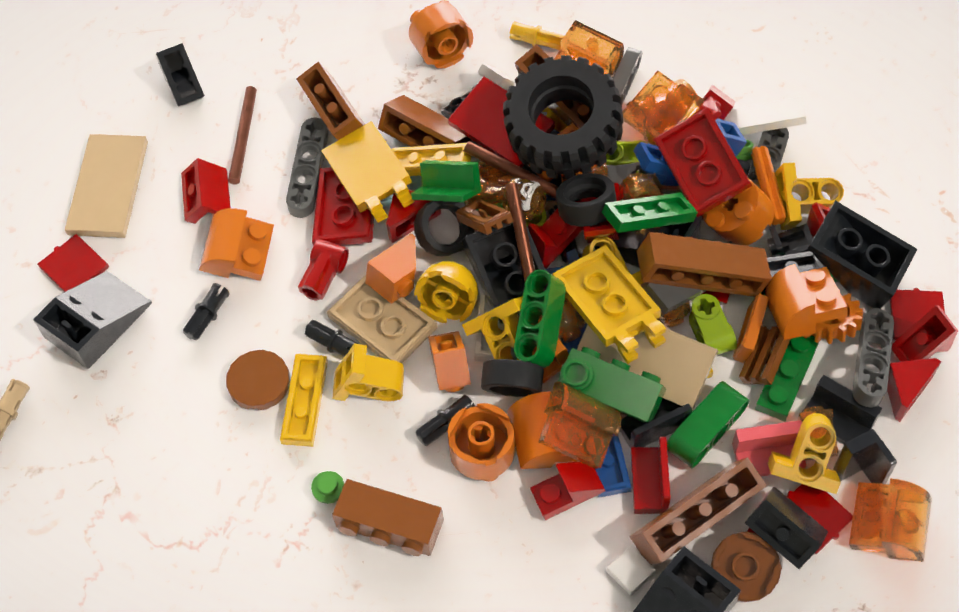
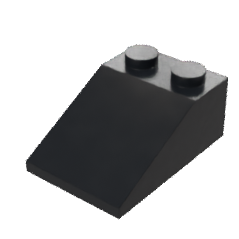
(861, 255)
(498, 263)

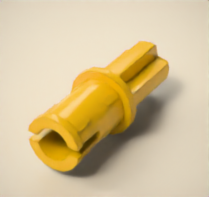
(535, 35)

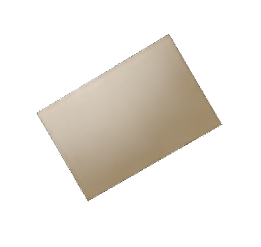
(385, 328)

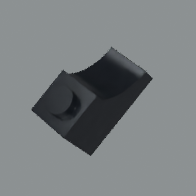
(179, 74)

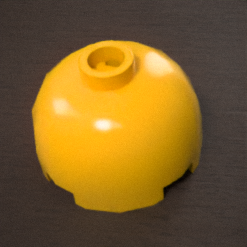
(447, 292)

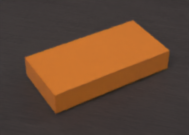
(750, 328)

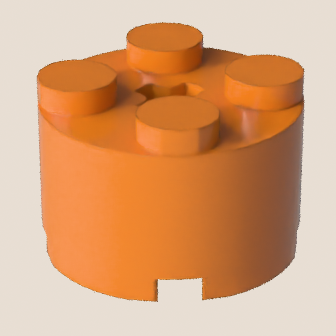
(440, 34)
(742, 216)
(481, 442)

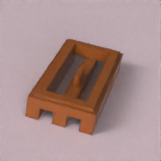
(480, 220)
(761, 355)

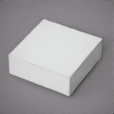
(495, 76)
(631, 570)

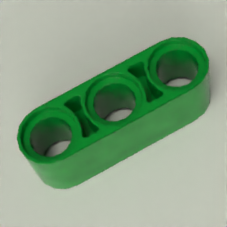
(533, 305)
(707, 424)

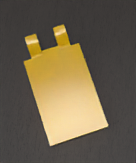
(368, 170)
(612, 302)

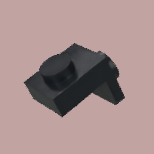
(790, 241)

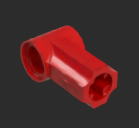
(325, 262)

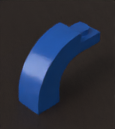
(653, 162)

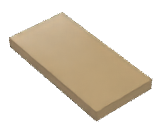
(106, 186)
(679, 362)

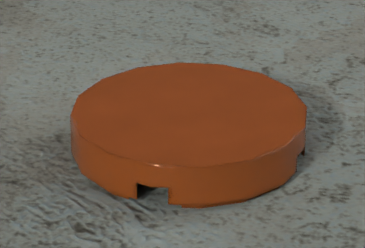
(258, 380)
(748, 564)

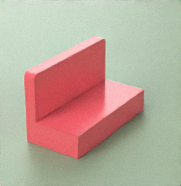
(760, 441)

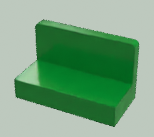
(448, 181)

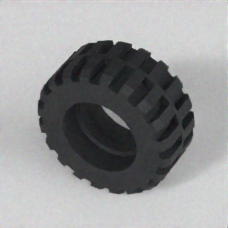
(554, 83)

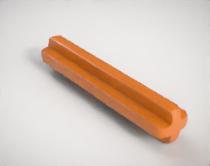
(768, 182)

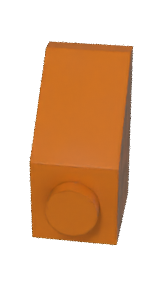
(393, 270)
(449, 361)

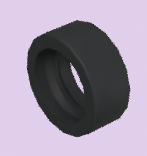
(581, 187)
(424, 236)
(511, 377)

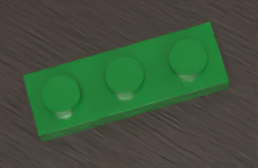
(649, 212)
(779, 397)

